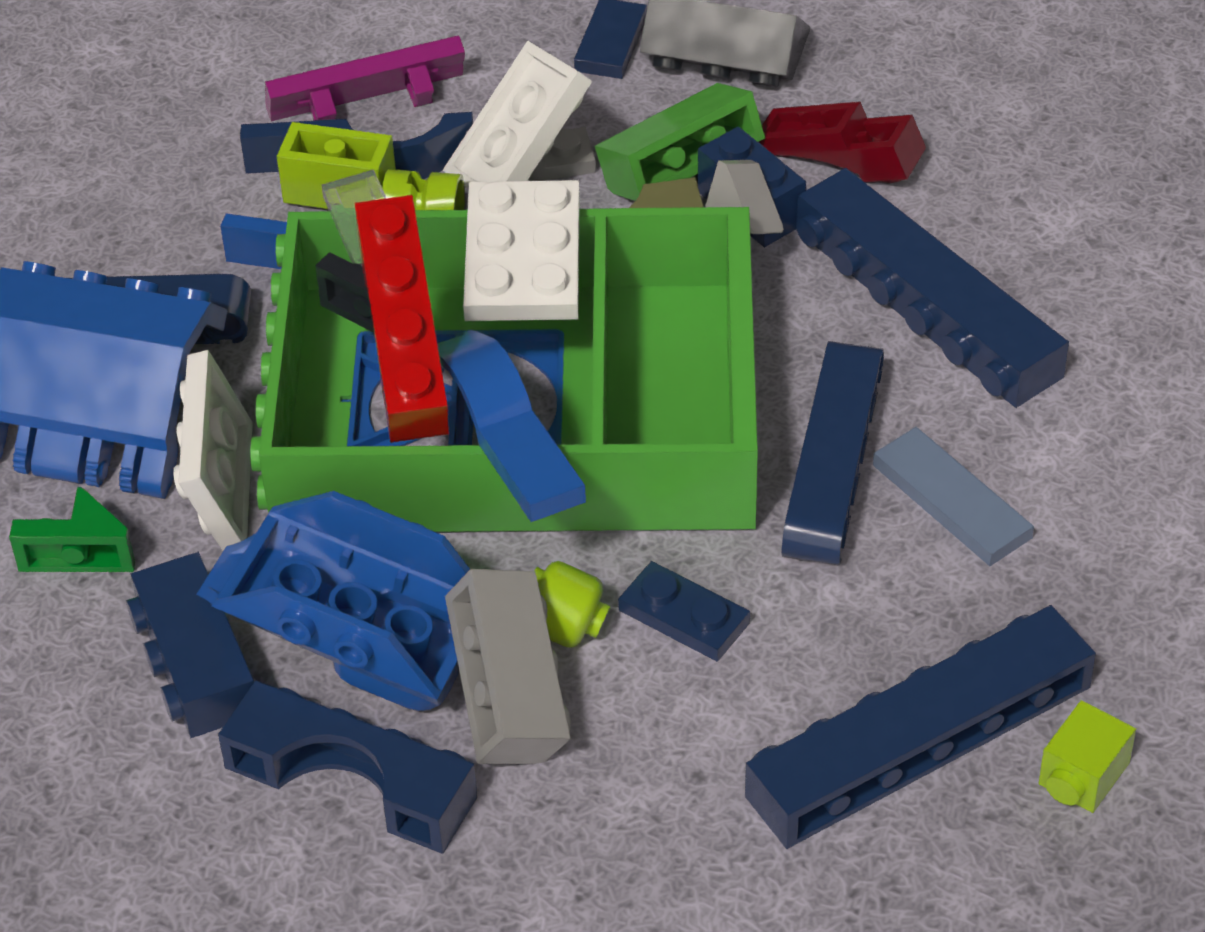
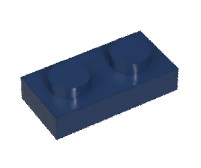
(684, 611)

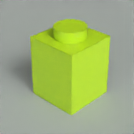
(1086, 757)

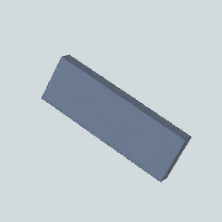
(953, 496)

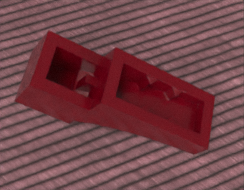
(846, 138)

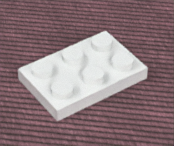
(519, 119)
(522, 251)
(214, 451)

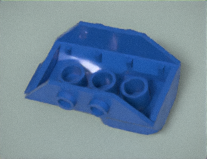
(349, 590)

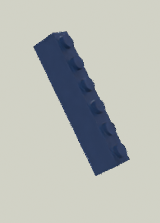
(931, 288)
(917, 725)

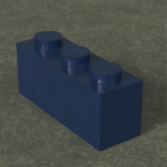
(189, 644)

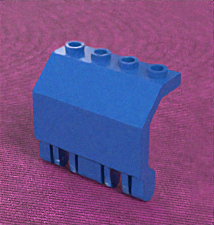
(94, 371)

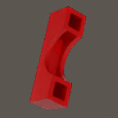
(402, 319)

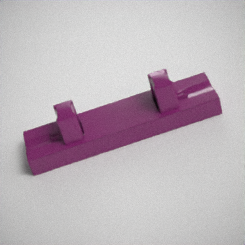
(367, 77)

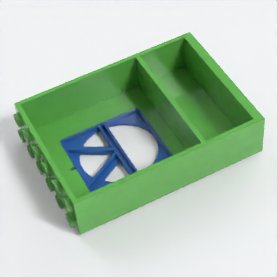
(644, 381)

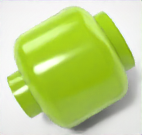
(571, 603)

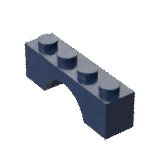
(283, 736)

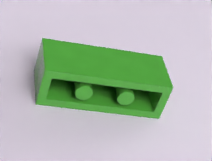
(669, 141)

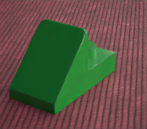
(85, 543)

